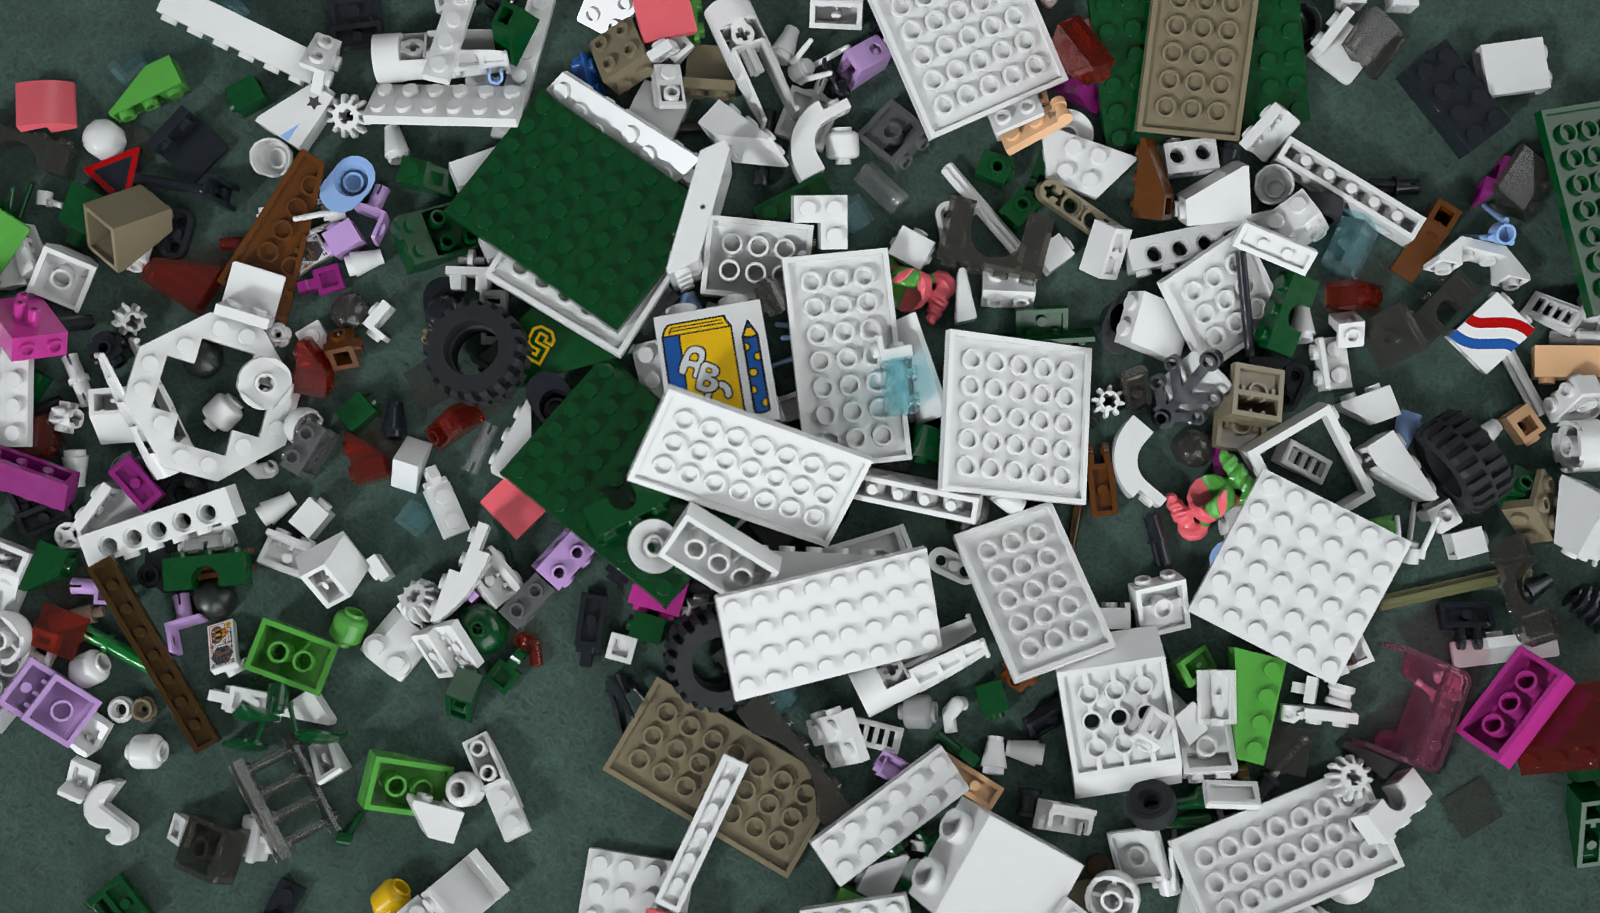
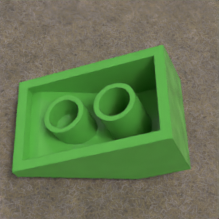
(291, 655)
(393, 775)

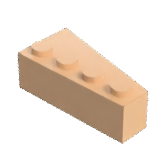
(1560, 362)

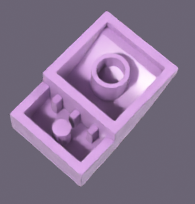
(49, 701)

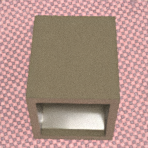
(126, 225)

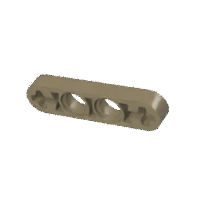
(1081, 206)

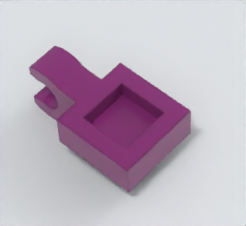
(326, 281)

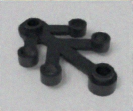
(1183, 392)

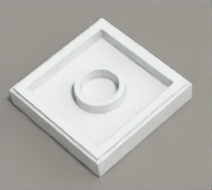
(1139, 854)

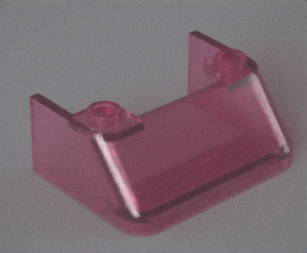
(1429, 713)

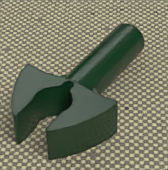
(963, 753)

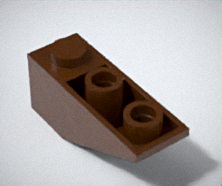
(1152, 187)
(1439, 222)

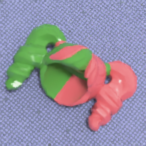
(914, 288)
(1210, 498)

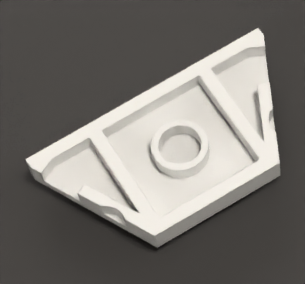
(1083, 164)

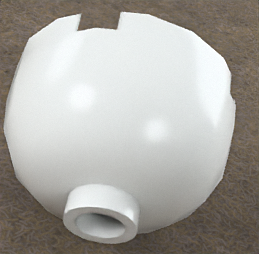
(14, 636)
(1112, 893)

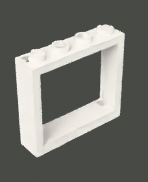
(1251, 451)

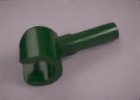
(345, 837)

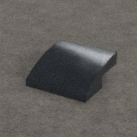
(355, 22)
(35, 517)

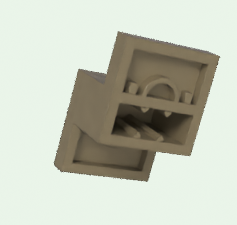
(1248, 406)

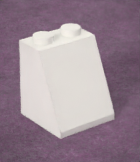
(1217, 197)
(1578, 519)

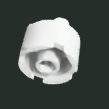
(1577, 445)

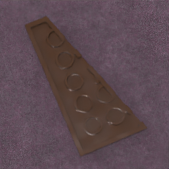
(274, 238)

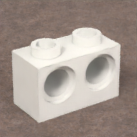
(1190, 163)

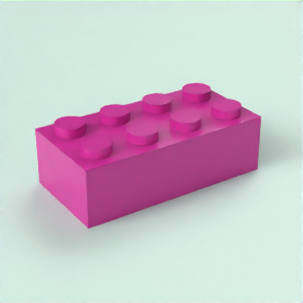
(1515, 706)

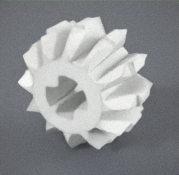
(345, 105)
(417, 600)
(1352, 768)

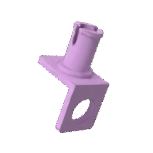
(374, 210)
(87, 587)
(184, 619)

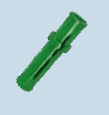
(112, 645)

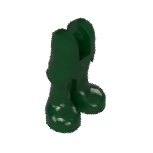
(1192, 801)

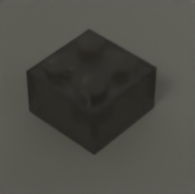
(211, 849)

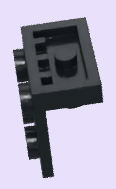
(187, 144)

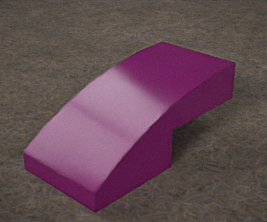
(1484, 186)

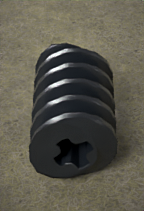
(1587, 602)

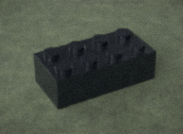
(1453, 99)

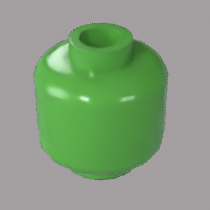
(348, 627)

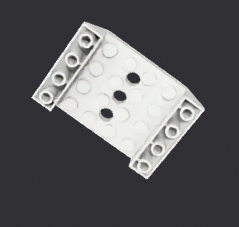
(1110, 681)

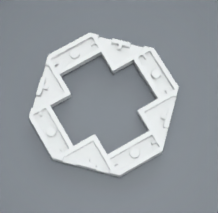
(159, 425)

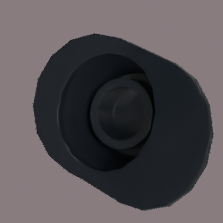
(438, 298)
(1109, 320)
(545, 393)

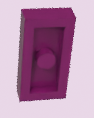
(136, 483)

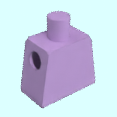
(863, 61)

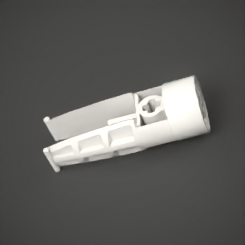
(736, 23)
(403, 56)
(164, 402)
(896, 681)

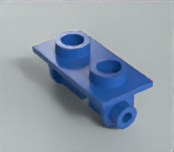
(585, 69)

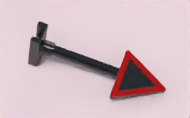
(122, 173)

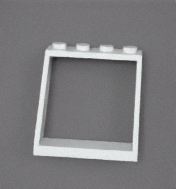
(709, 189)

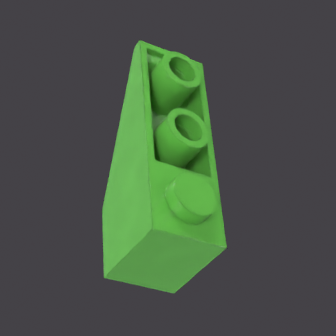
(152, 86)

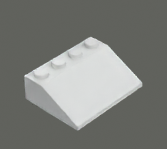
(748, 250)

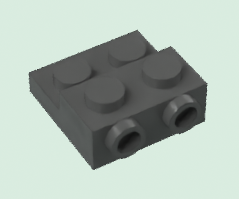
(894, 136)
(309, 449)

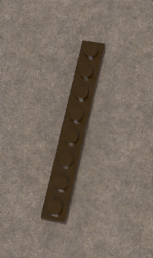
(154, 653)

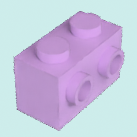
(560, 556)

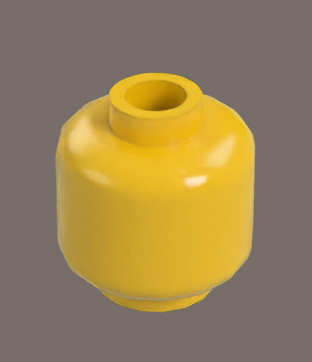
(390, 896)

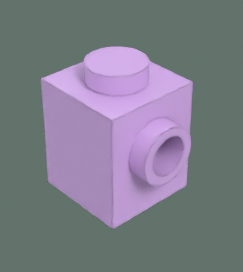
(343, 238)

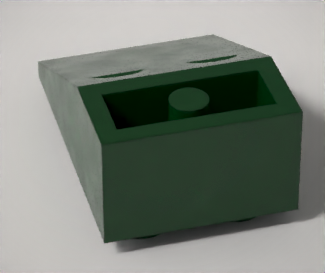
(430, 238)

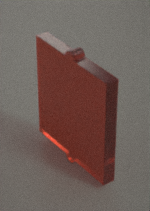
(59, 631)

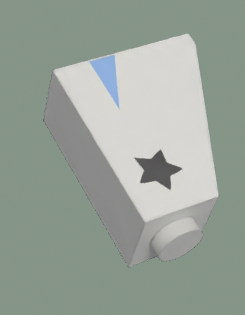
(299, 117)

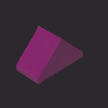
(1079, 94)

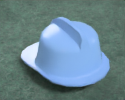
(347, 184)

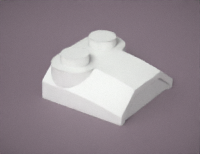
(62, 276)
(392, 646)

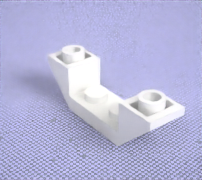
(1504, 267)

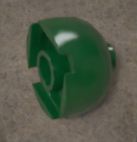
(492, 622)

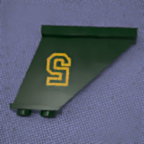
(553, 347)

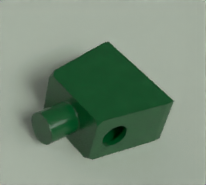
(73, 212)

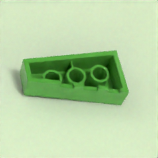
(1257, 695)

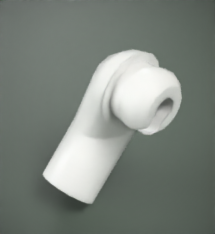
(263, 470)
(951, 711)

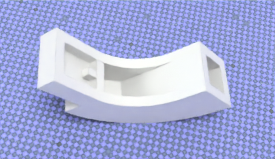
(802, 151)
(1124, 457)

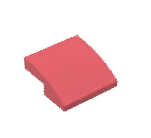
(664, 19)
(46, 105)
(512, 508)

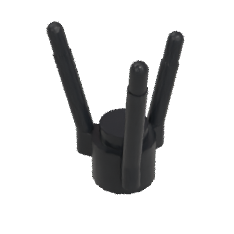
(618, 687)

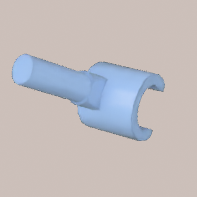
(495, 81)

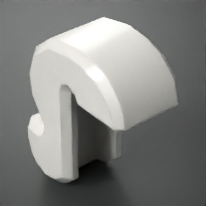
(105, 815)

